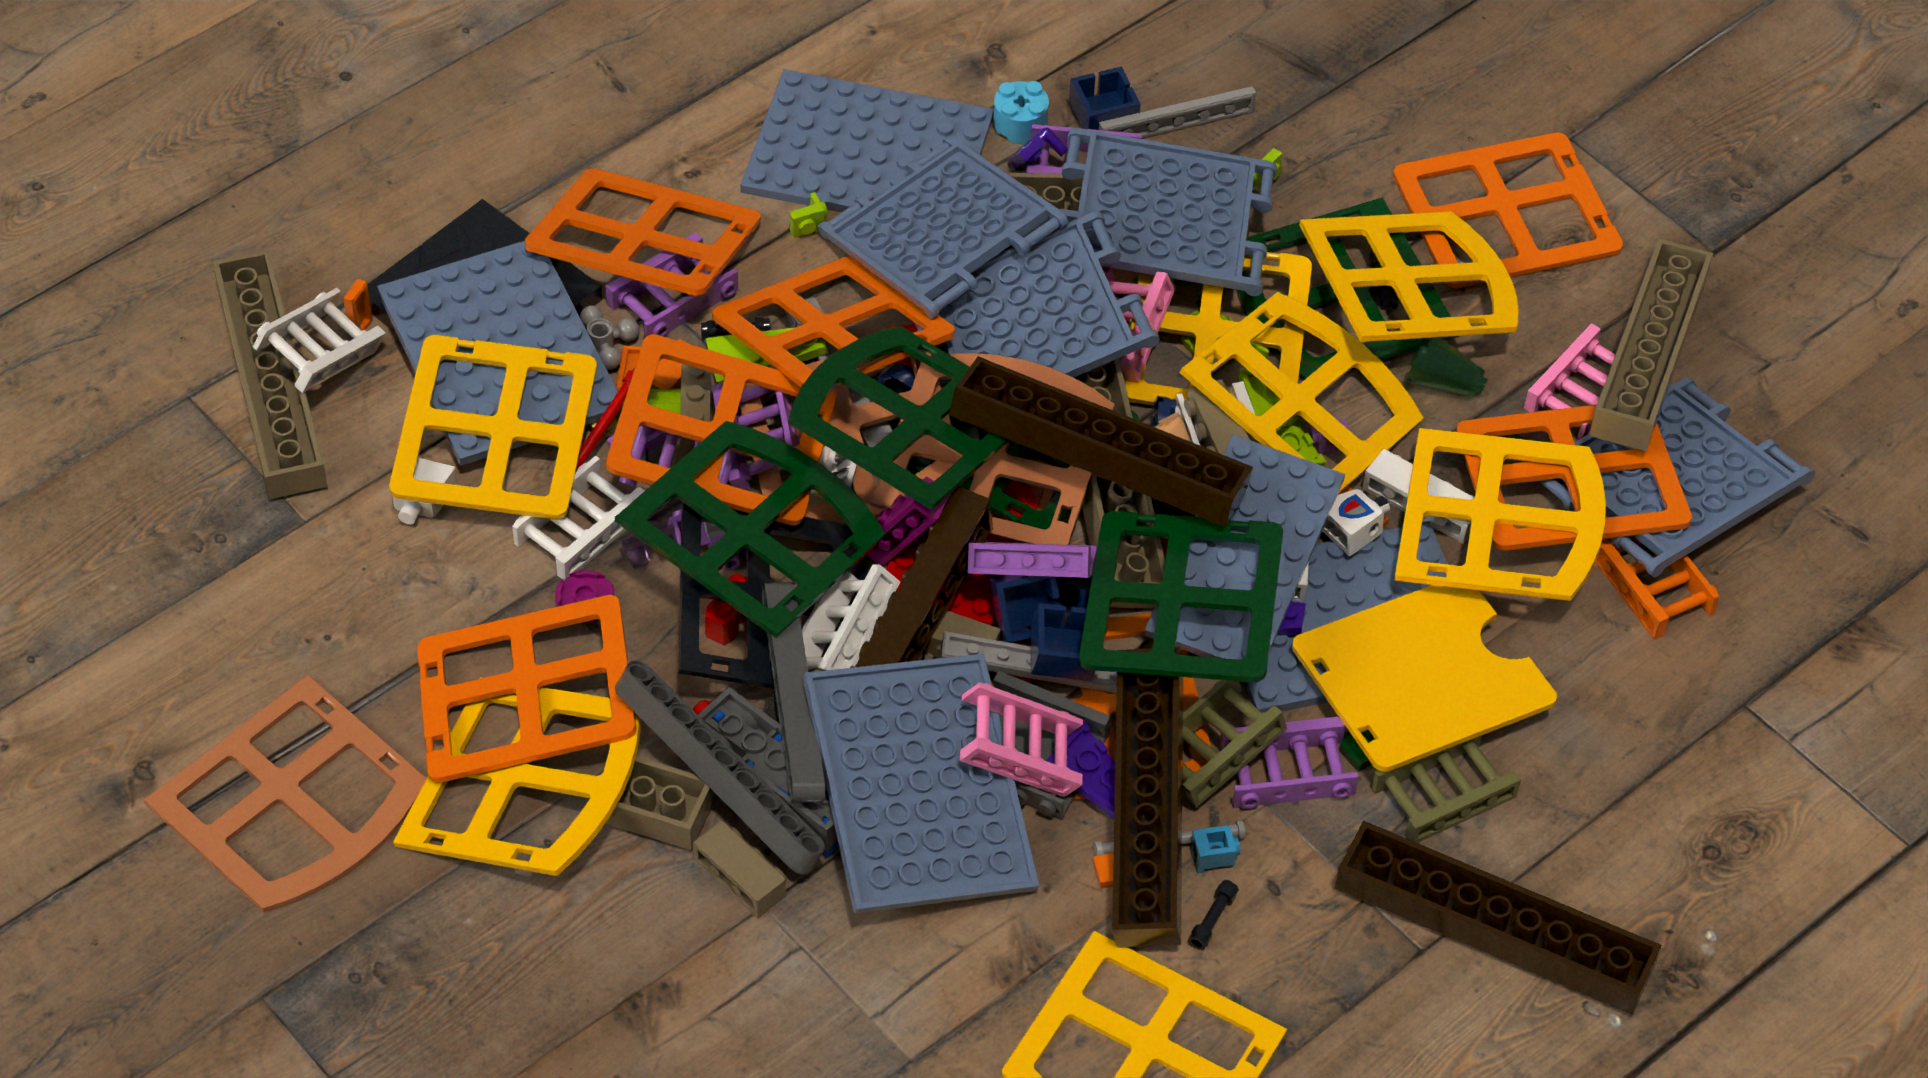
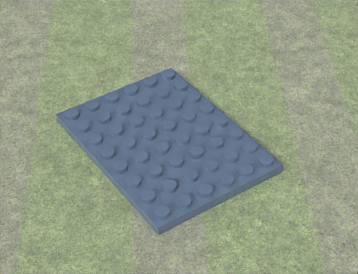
(850, 139)
(496, 299)
(1336, 589)
(902, 803)

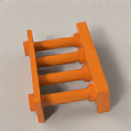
(1640, 596)

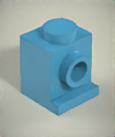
(1214, 847)

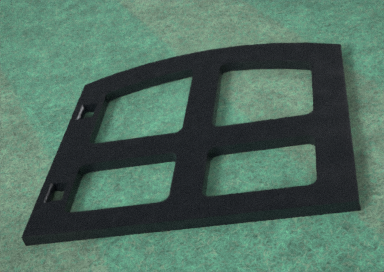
(756, 666)

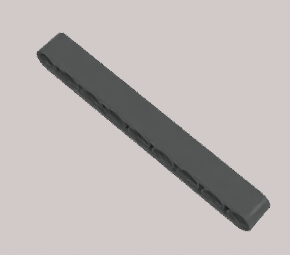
(797, 731)
(719, 767)

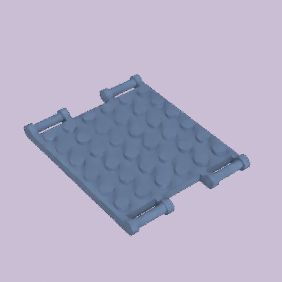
(1172, 207)
(942, 225)
(1049, 305)
(1717, 470)

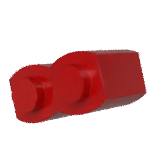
(723, 620)

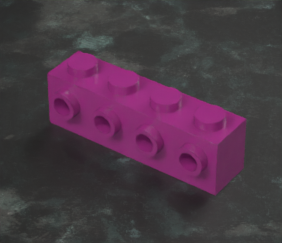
(903, 524)

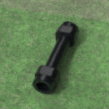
(1386, 294)
(711, 329)
(1202, 933)

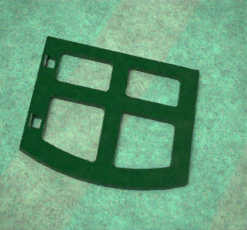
(1324, 294)
(917, 422)
(748, 530)

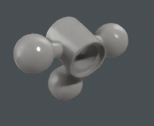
(603, 334)

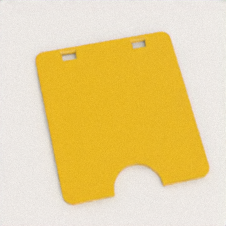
(1420, 675)

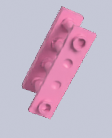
(1155, 306)
(1558, 375)
(1009, 761)

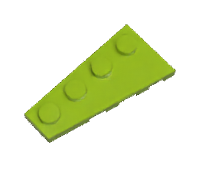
(734, 347)
(1262, 400)

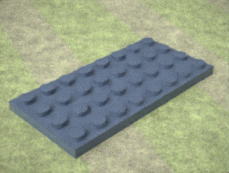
(1279, 491)

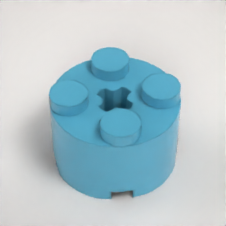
(1017, 108)

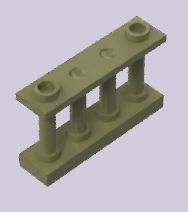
(1243, 745)
(1447, 811)

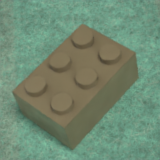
(663, 803)

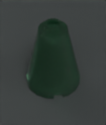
(1444, 368)

